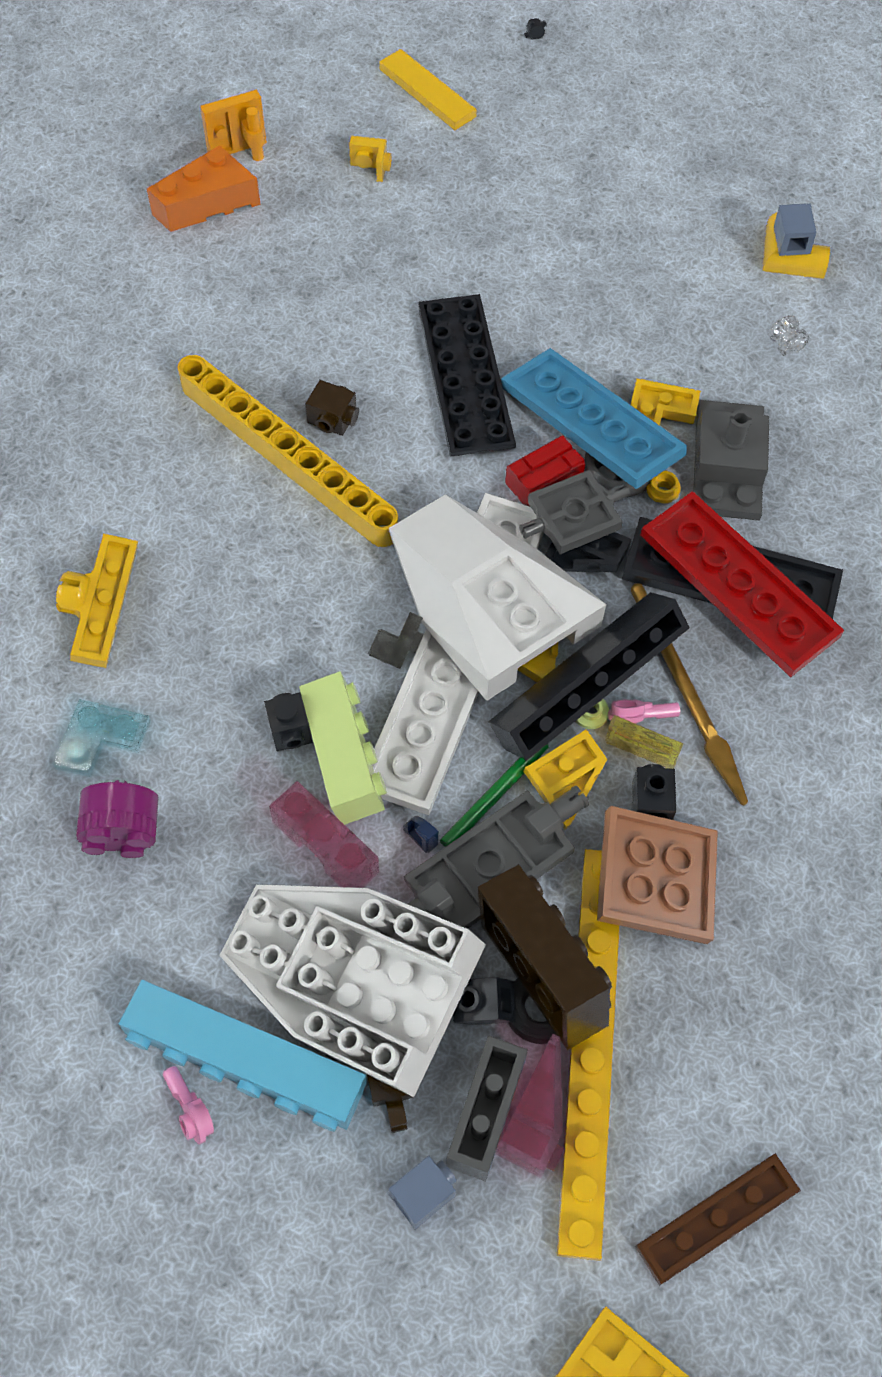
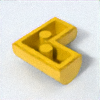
(806, 265)

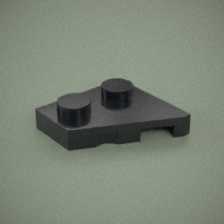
(596, 556)

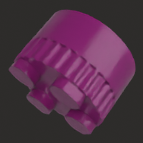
(117, 818)

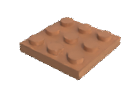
(658, 875)

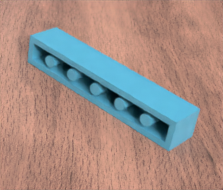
(243, 1055)

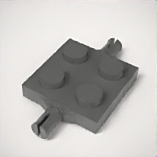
(575, 511)

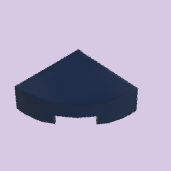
(422, 833)

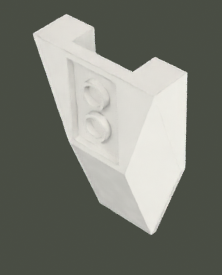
(488, 593)
(354, 974)

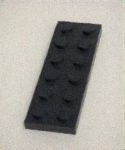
(651, 569)

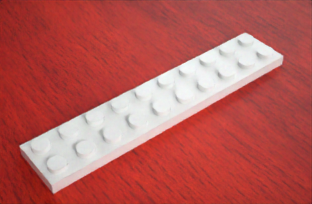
(434, 701)

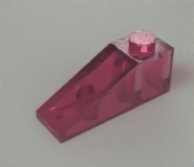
(537, 1121)

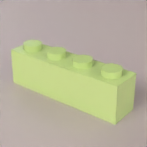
(342, 749)

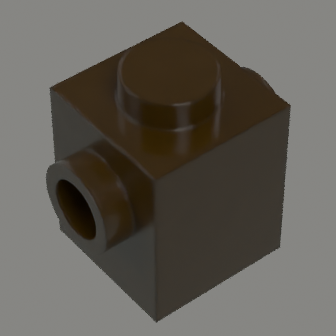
(331, 408)

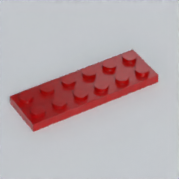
(742, 583)

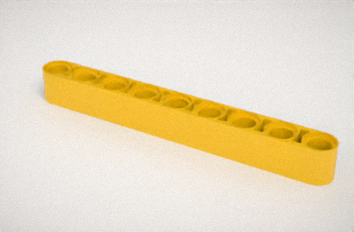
(288, 450)

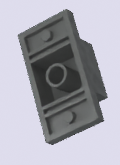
(731, 458)

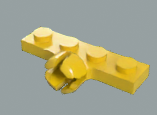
(98, 599)

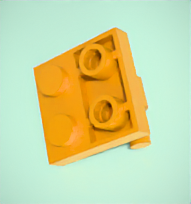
(235, 124)

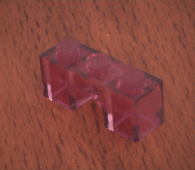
(339, 850)

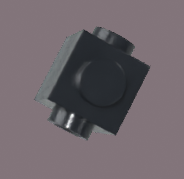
(288, 721)
(654, 791)
(486, 1002)

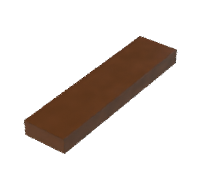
(717, 1219)

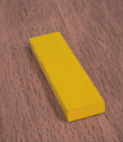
(428, 89)

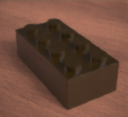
(545, 956)

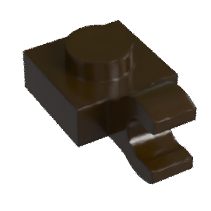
(393, 1098)

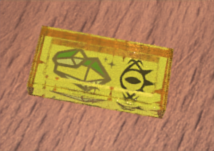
(643, 742)

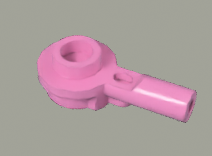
(636, 710)
(196, 1119)

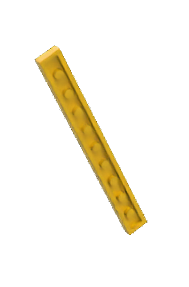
(589, 1093)

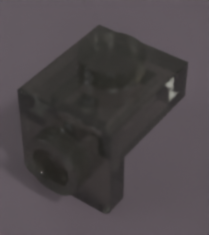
(394, 649)

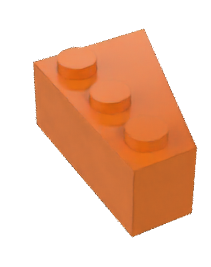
(203, 189)

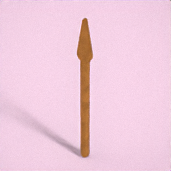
(715, 746)

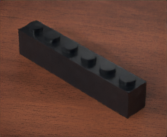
(588, 675)

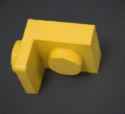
(370, 153)

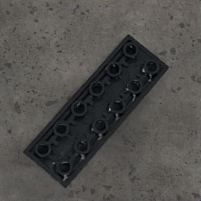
(466, 375)

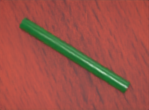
(489, 798)

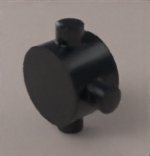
(535, 28)

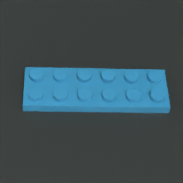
(594, 418)

